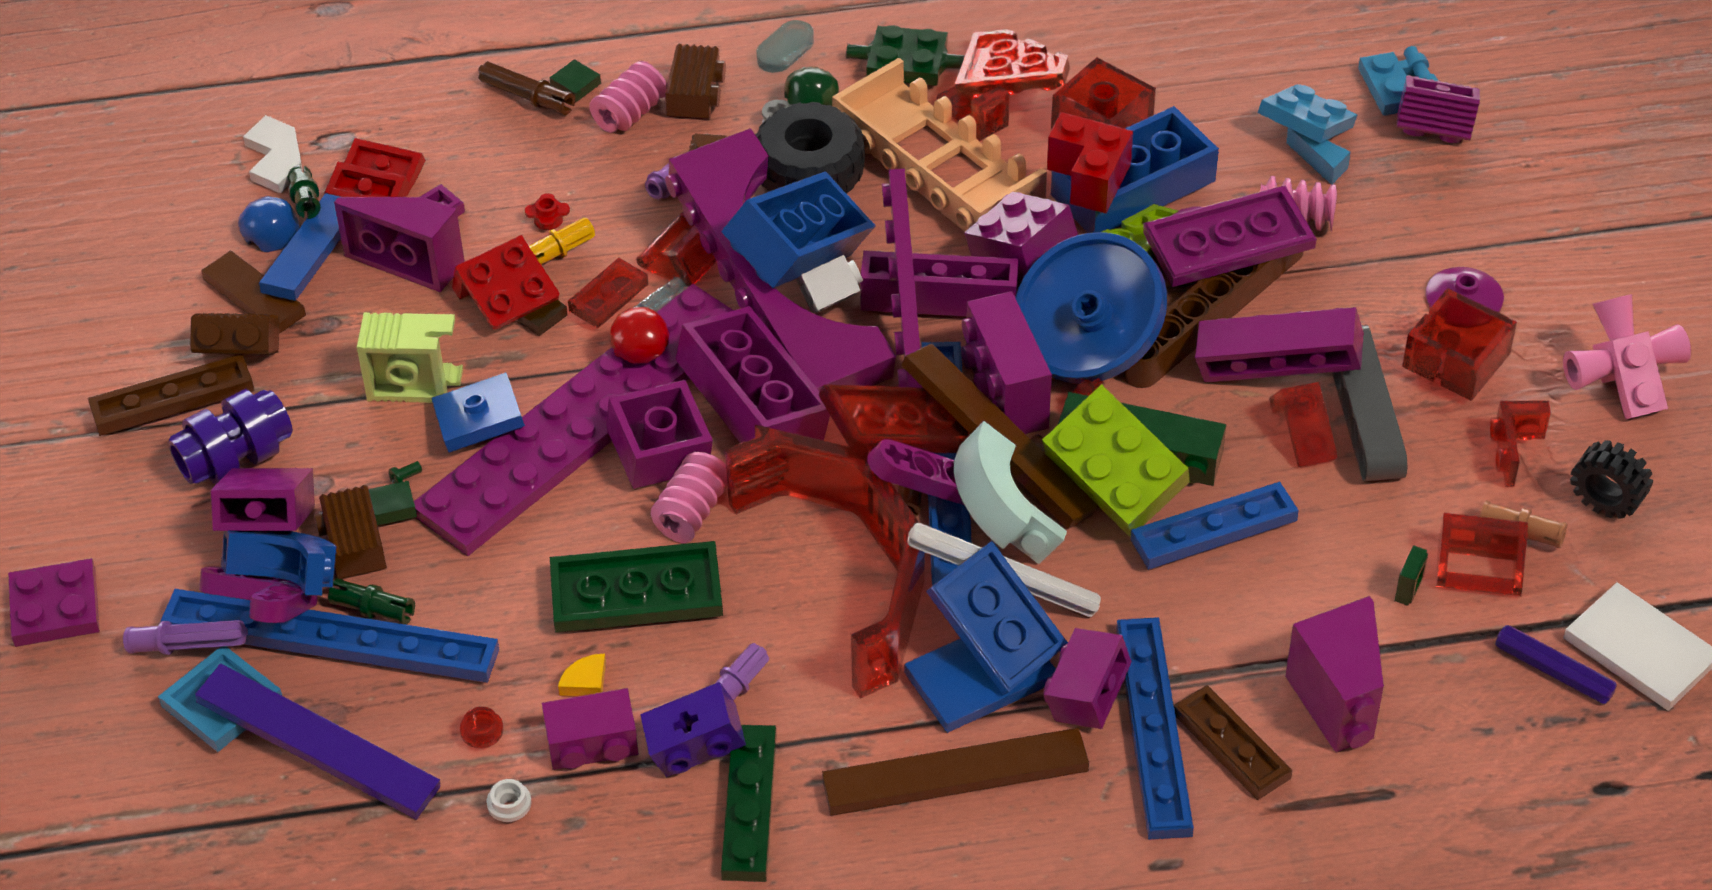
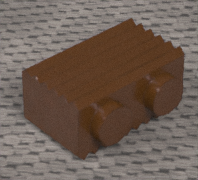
(694, 81)
(234, 333)
(353, 529)

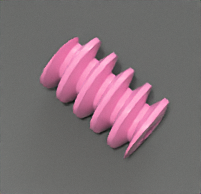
(628, 97)
(1311, 204)
(689, 496)

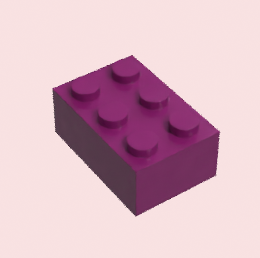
(1007, 361)

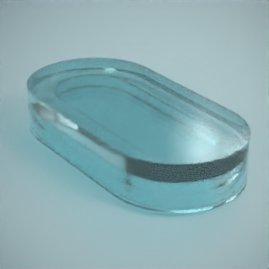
(785, 46)

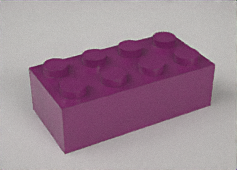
(750, 376)

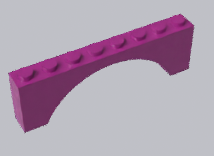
(712, 188)

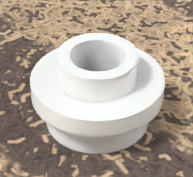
(508, 791)

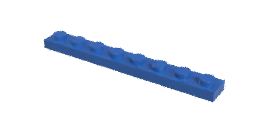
(347, 637)

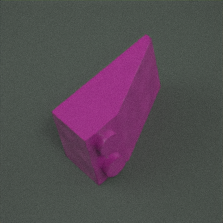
(402, 237)

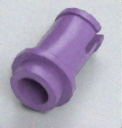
(656, 183)

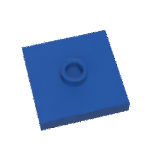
(477, 412)

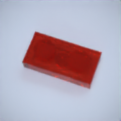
(608, 292)

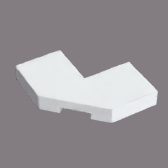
(280, 149)

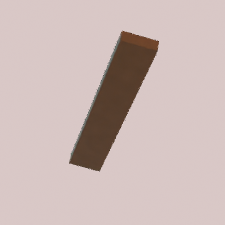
(972, 407)
(955, 771)

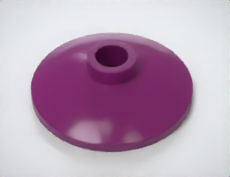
(1469, 283)

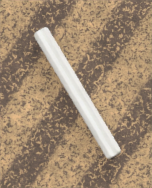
(1038, 582)

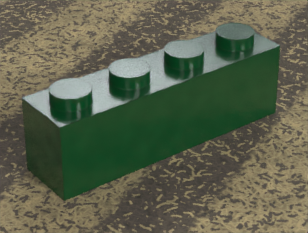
(1192, 440)

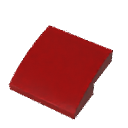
(375, 171)

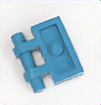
(1387, 76)

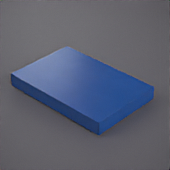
(997, 617)
(960, 688)

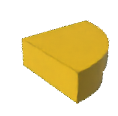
(583, 676)

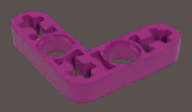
(271, 598)

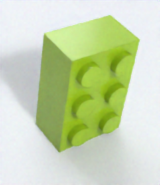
(1116, 460)

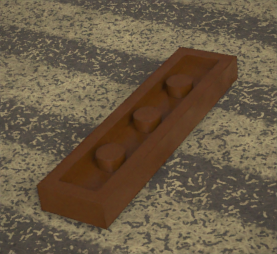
(170, 394)

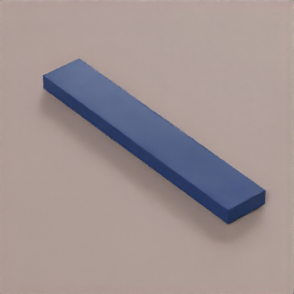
(1155, 731)

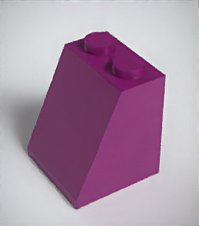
(1339, 672)

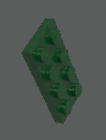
(635, 586)

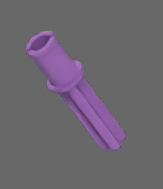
(172, 637)

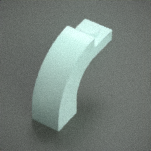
(995, 501)

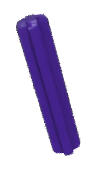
(1556, 664)

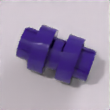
(247, 428)

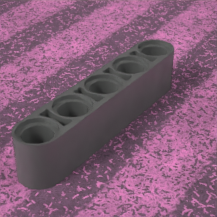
(1371, 417)

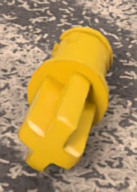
(563, 240)

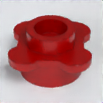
(547, 212)

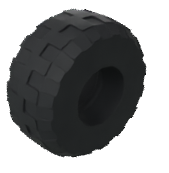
(809, 142)

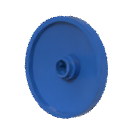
(1093, 305)

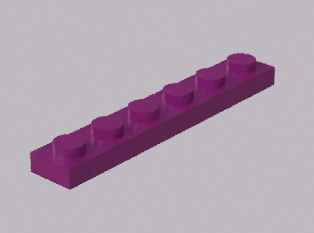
(902, 270)

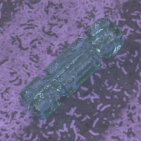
(663, 294)

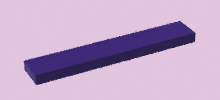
(318, 741)

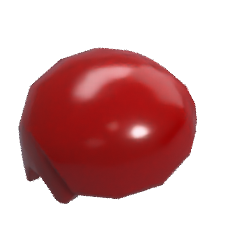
(639, 335)

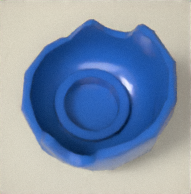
(268, 223)

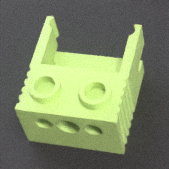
(404, 357)

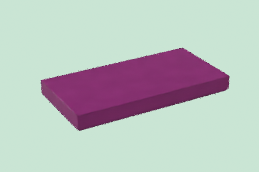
(1229, 235)

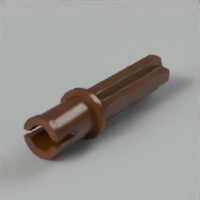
(538, 92)

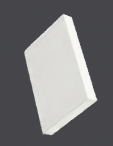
(1641, 646)

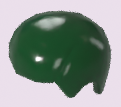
(810, 85)

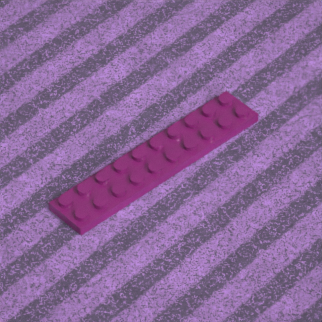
(556, 438)

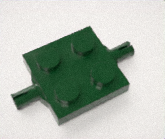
(921, 50)

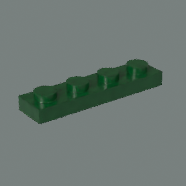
(749, 806)

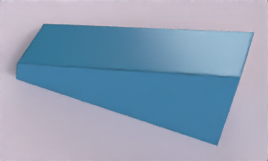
(1324, 157)

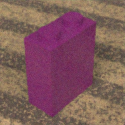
(262, 499)

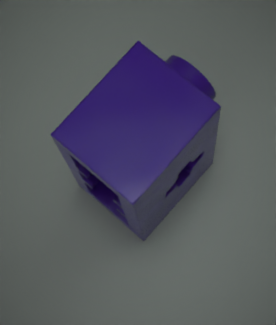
(692, 729)

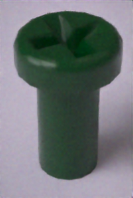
(398, 475)

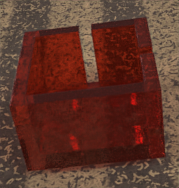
(1459, 344)

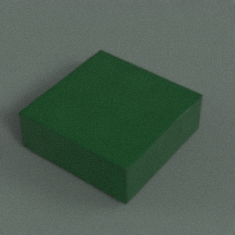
(576, 79)
(392, 503)
(1411, 575)

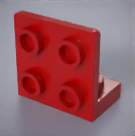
(505, 282)

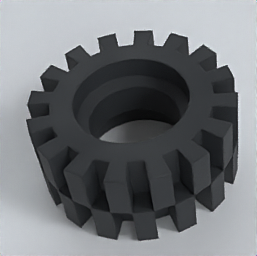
(1631, 479)

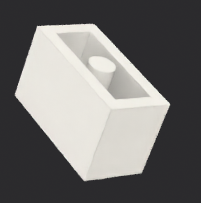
(830, 283)

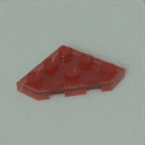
(1016, 65)

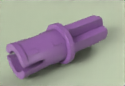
(743, 670)

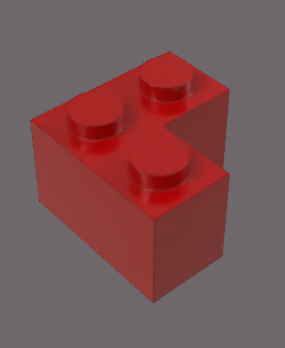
(1093, 156)

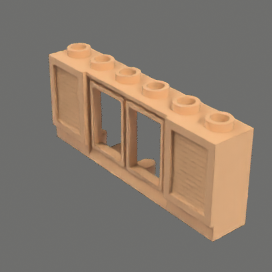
(892, 111)

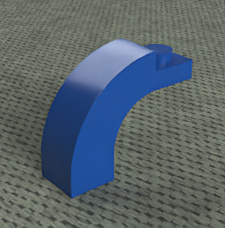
(281, 555)

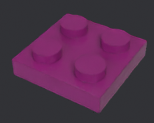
(53, 602)

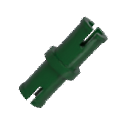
(304, 191)
(371, 601)

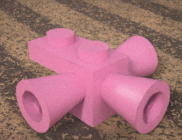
(1628, 358)

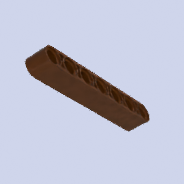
(1207, 300)

